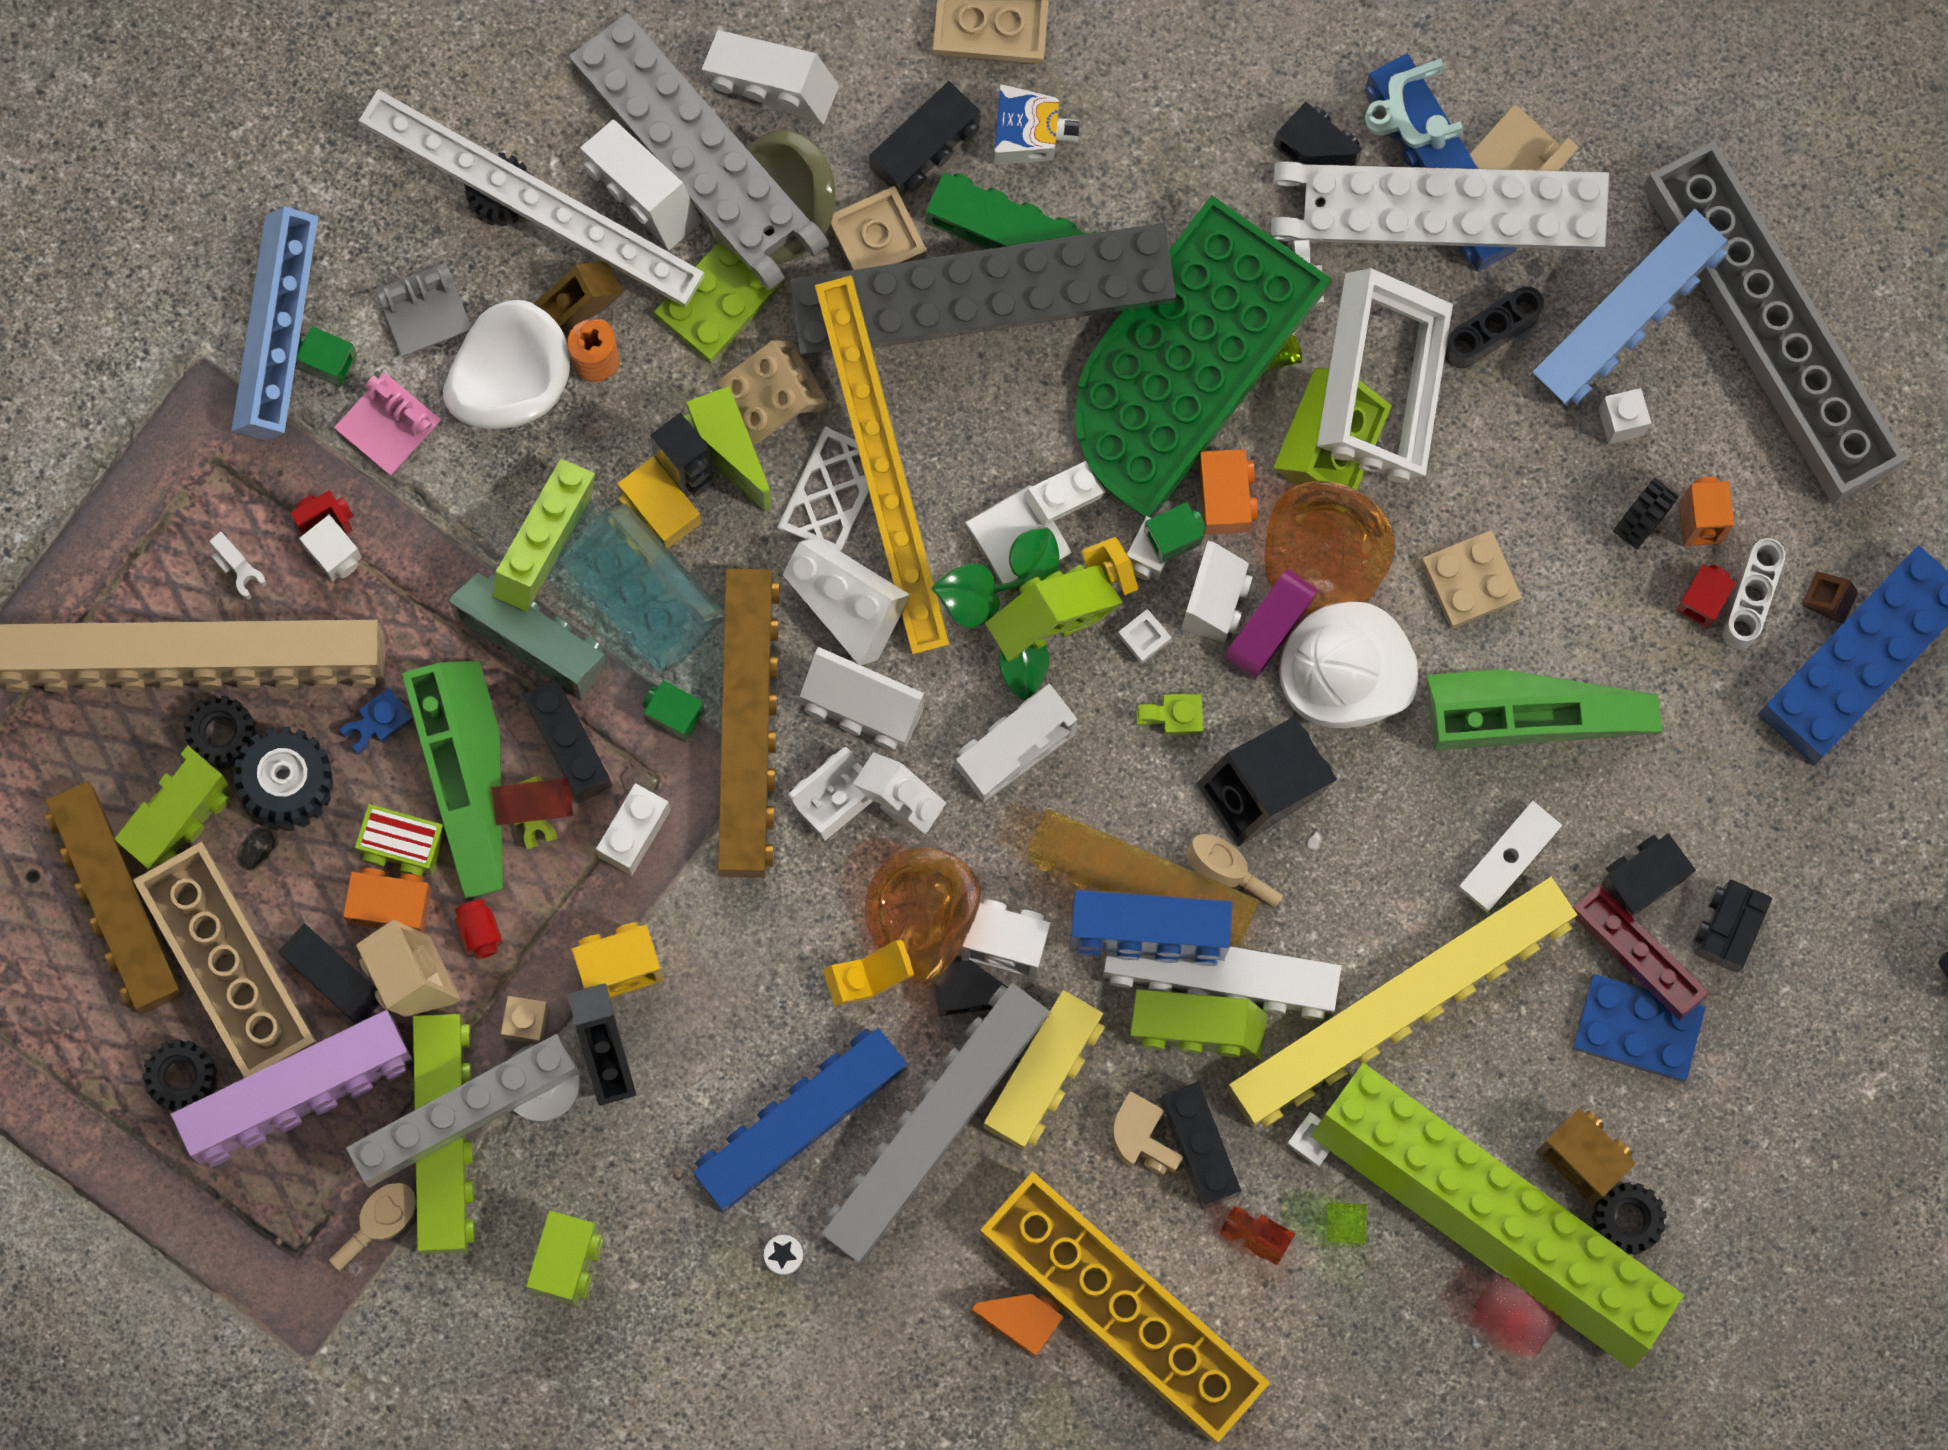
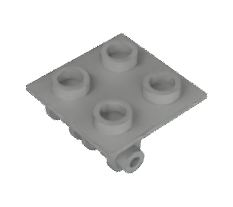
(423, 309)

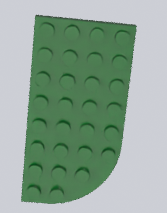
(1180, 369)

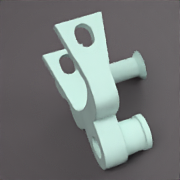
(1397, 118)

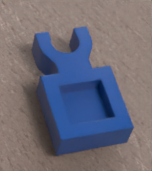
(381, 717)

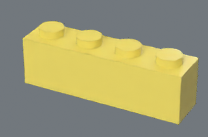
(1043, 1070)

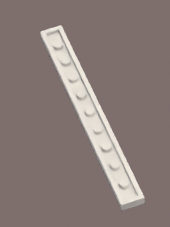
(531, 198)

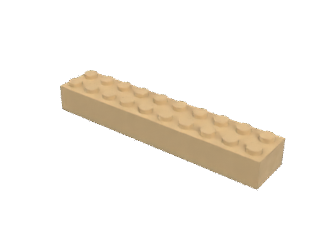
(192, 654)

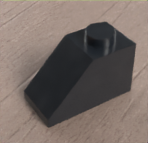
(964, 988)

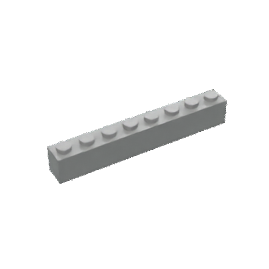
(935, 1123)

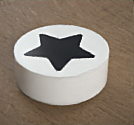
(783, 1255)

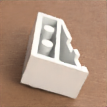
(771, 75)
(641, 183)
(846, 597)
(1016, 743)

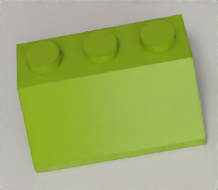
(1303, 460)

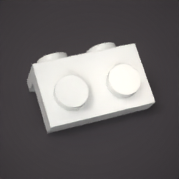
(828, 795)

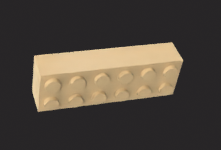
(224, 960)

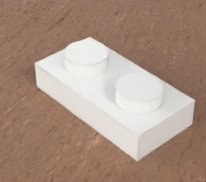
(1064, 493)

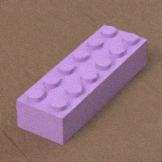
(293, 1089)

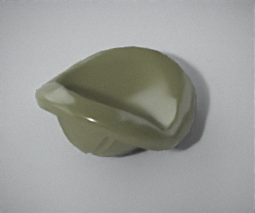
(803, 175)

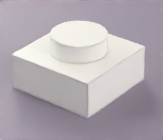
(1144, 636)
(1306, 1145)

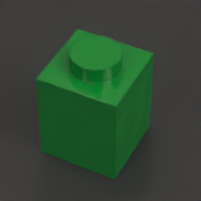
(325, 356)
(1175, 532)
(672, 710)

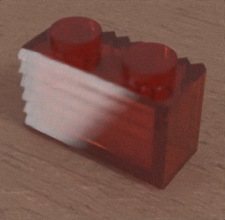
(1514, 1316)

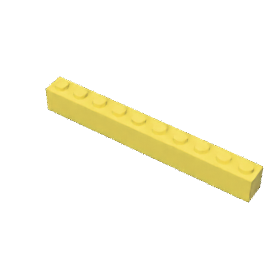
(1401, 1003)

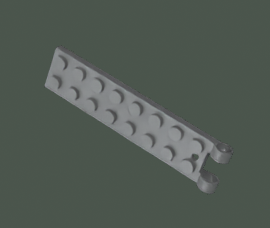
(695, 146)

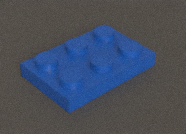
(1636, 1029)

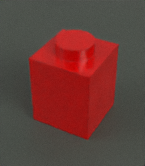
(1706, 595)

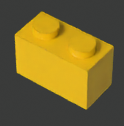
(659, 502)

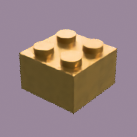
(1587, 1155)

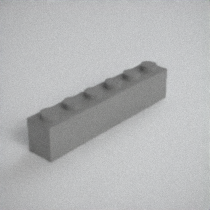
(462, 1111)

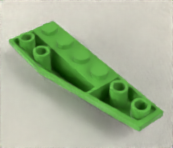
(1531, 708)
(463, 764)

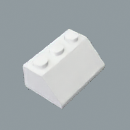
(861, 700)

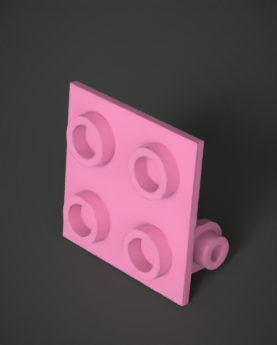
(387, 423)

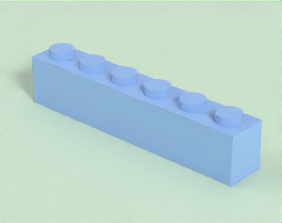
(1631, 307)
(274, 324)

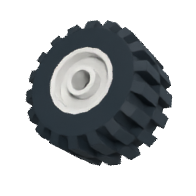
(283, 778)

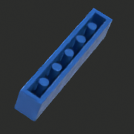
(1420, 106)
(800, 1119)

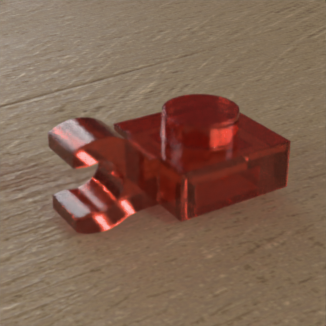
(1262, 1236)

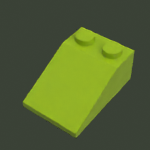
(730, 447)

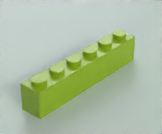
(442, 1176)

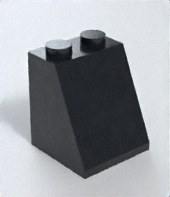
(1266, 780)

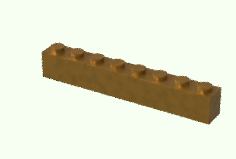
(745, 723)

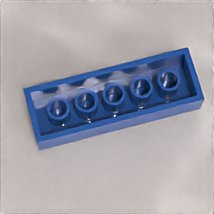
(1862, 657)

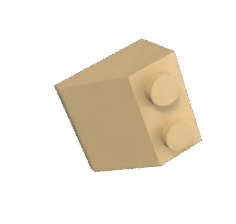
(406, 970)

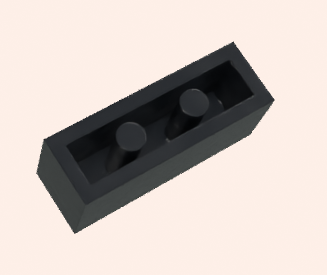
(925, 139)
(683, 455)
(567, 740)
(601, 1044)
(1200, 1145)

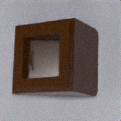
(1830, 596)

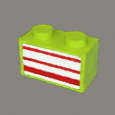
(400, 841)

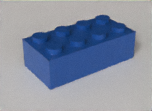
(1150, 926)

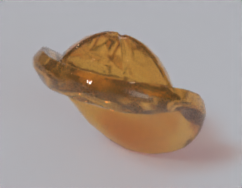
(1330, 540)
(927, 903)

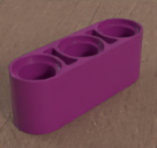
(1271, 624)

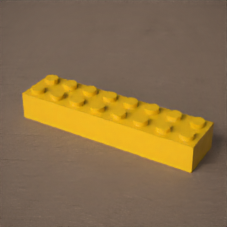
(1124, 1308)

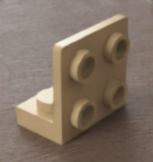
(1521, 145)
(773, 388)

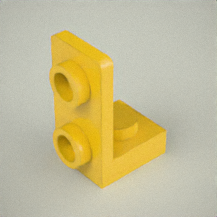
(869, 976)

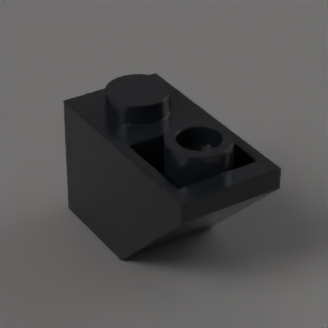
(1314, 140)

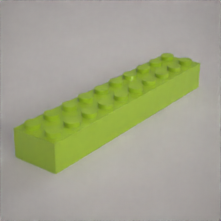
(1498, 1216)

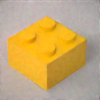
(621, 960)

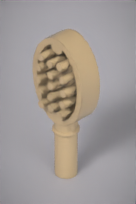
(1225, 864)
(381, 1218)

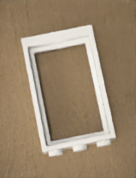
(1434, 322)

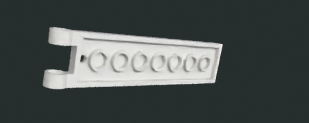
(1446, 206)

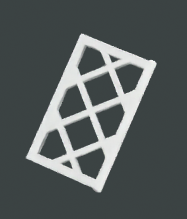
(800, 498)

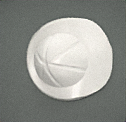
(508, 367)
(1348, 666)

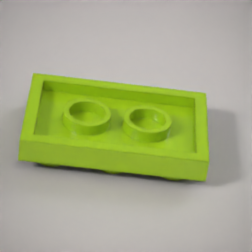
(720, 305)

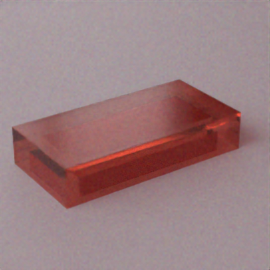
(532, 801)

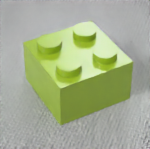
(564, 1259)

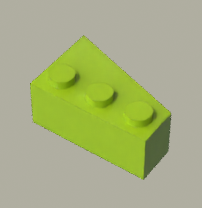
(1053, 607)
(1199, 1023)

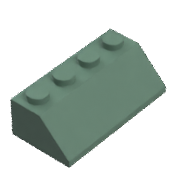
(530, 636)

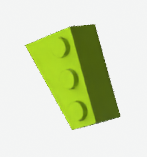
(175, 812)

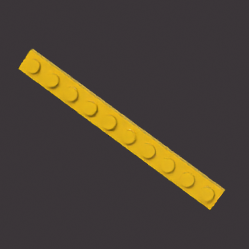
(882, 462)

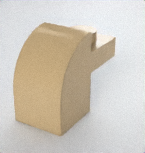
(1132, 1136)

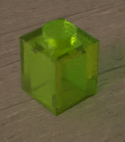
(1344, 1225)

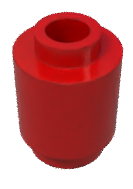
(478, 929)

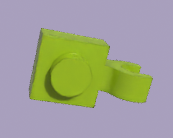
(1179, 714)

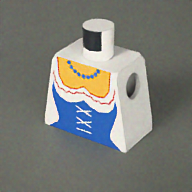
(1029, 127)

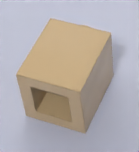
(525, 1020)

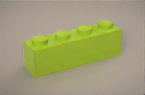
(543, 535)

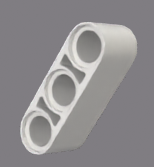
(1765, 580)

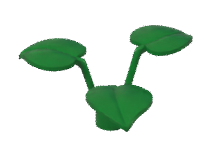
(973, 599)

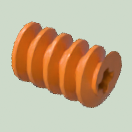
(593, 350)

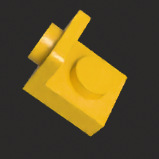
(1114, 563)

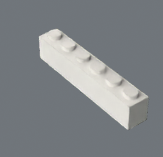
(1262, 977)

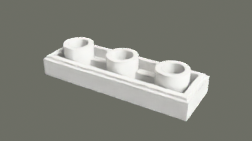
(1525, 841)

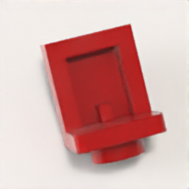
(314, 509)

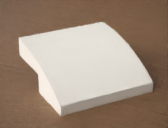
(1000, 526)

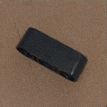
(1502, 312)
(330, 974)

